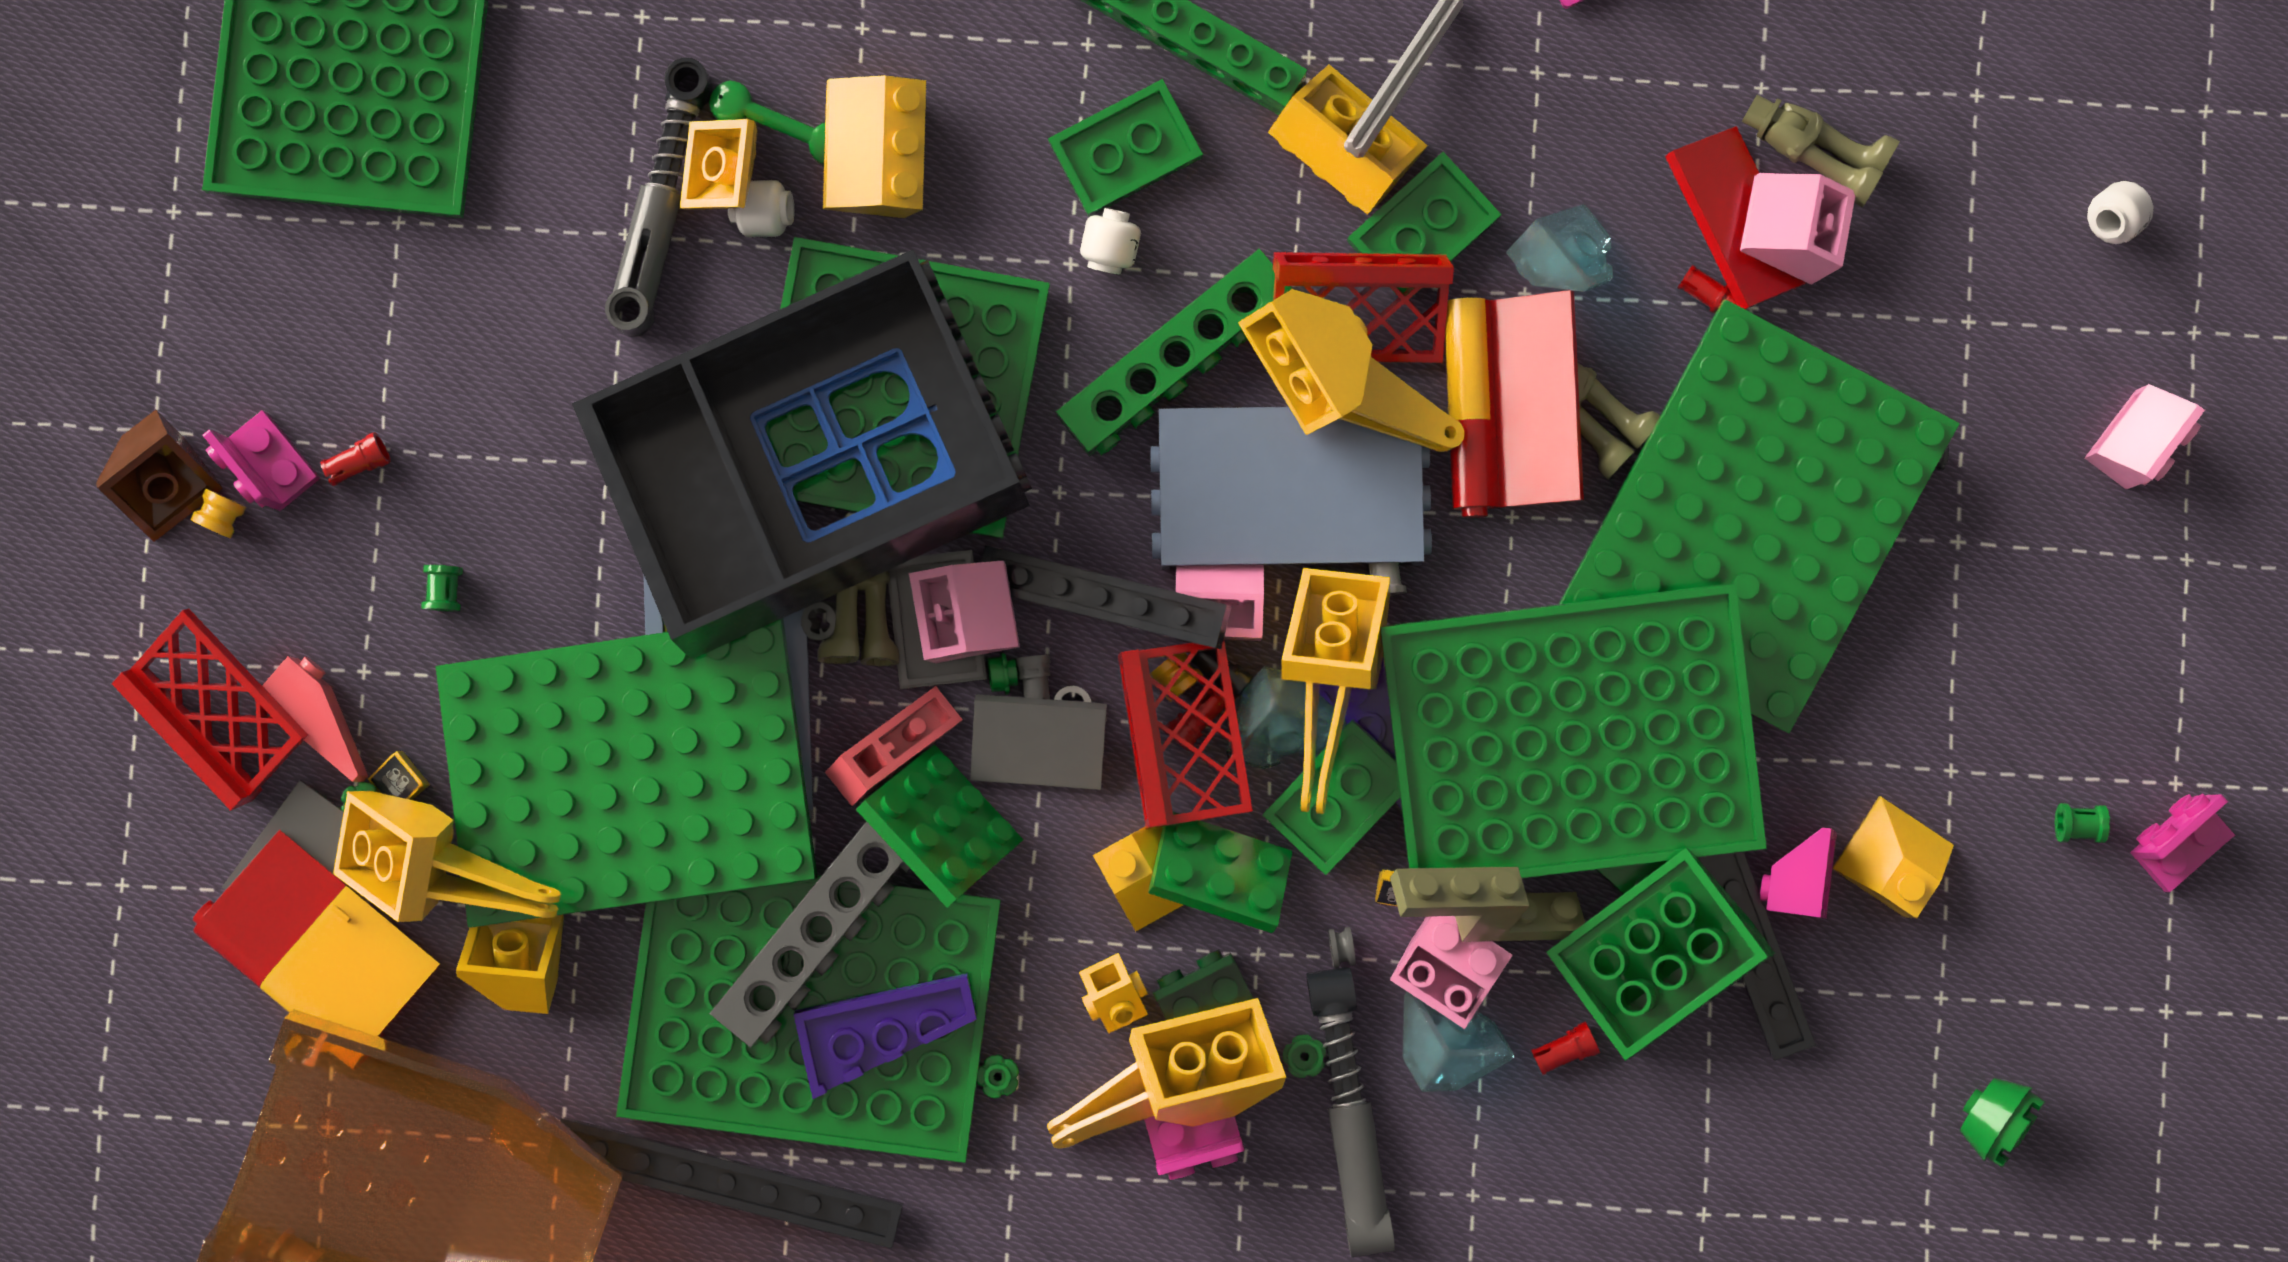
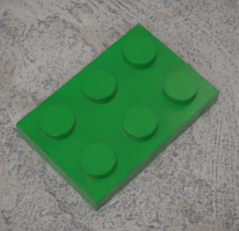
(1125, 148)
(1429, 215)
(1358, 795)
(1221, 873)

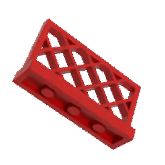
(1372, 272)
(193, 739)
(1147, 741)

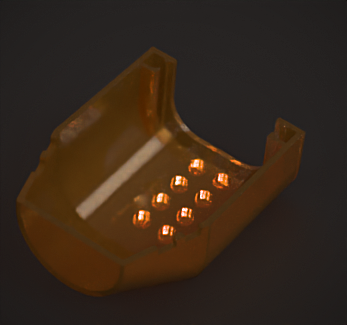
(405, 1161)

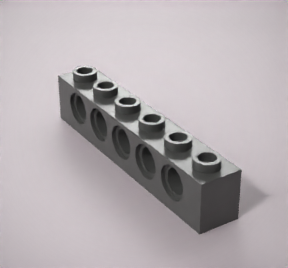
(737, 1006)

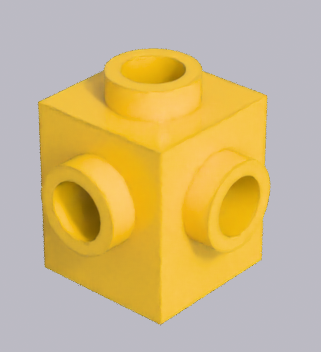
(1113, 993)

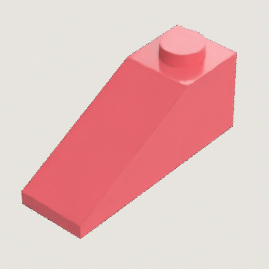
(314, 706)
(892, 746)

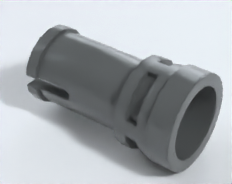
(1034, 675)

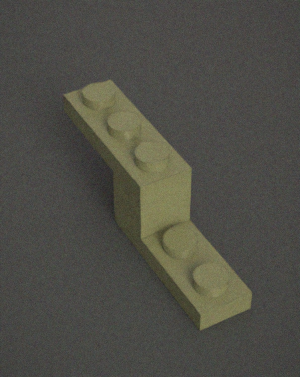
(1486, 903)

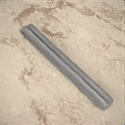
(1401, 77)

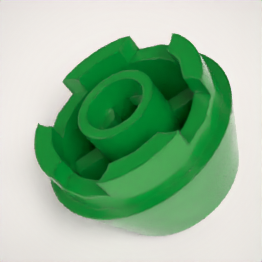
(1999, 1118)

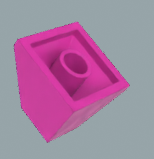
(1802, 877)

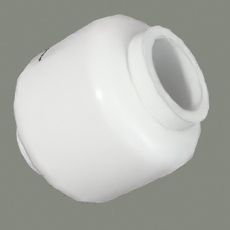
(766, 210)
(2120, 212)
(1110, 241)

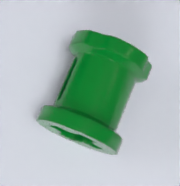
(442, 588)
(2082, 823)

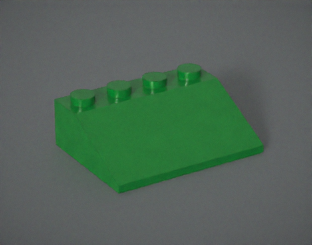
(1659, 953)

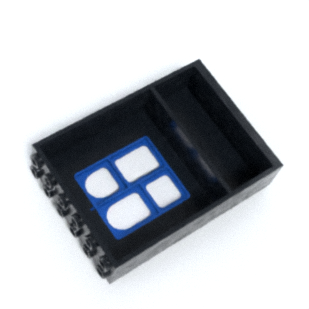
(718, 509)

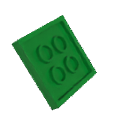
(939, 825)

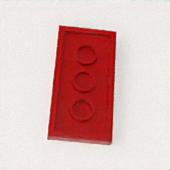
(1718, 185)

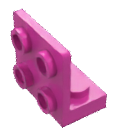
(263, 461)
(2183, 840)
(1183, 1146)

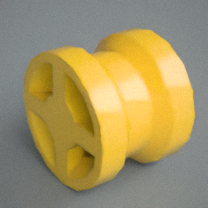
(218, 513)
(1167, 670)

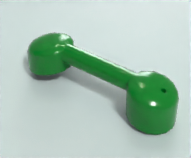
(734, 102)

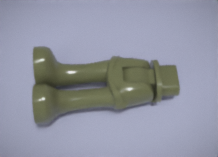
(1797, 131)
(1633, 426)
(844, 642)

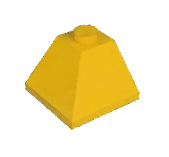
(718, 164)
(1895, 859)
(1129, 871)
(514, 962)

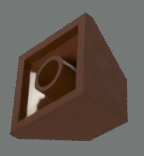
(155, 476)

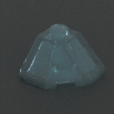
(1564, 251)
(1274, 719)
(1445, 1054)

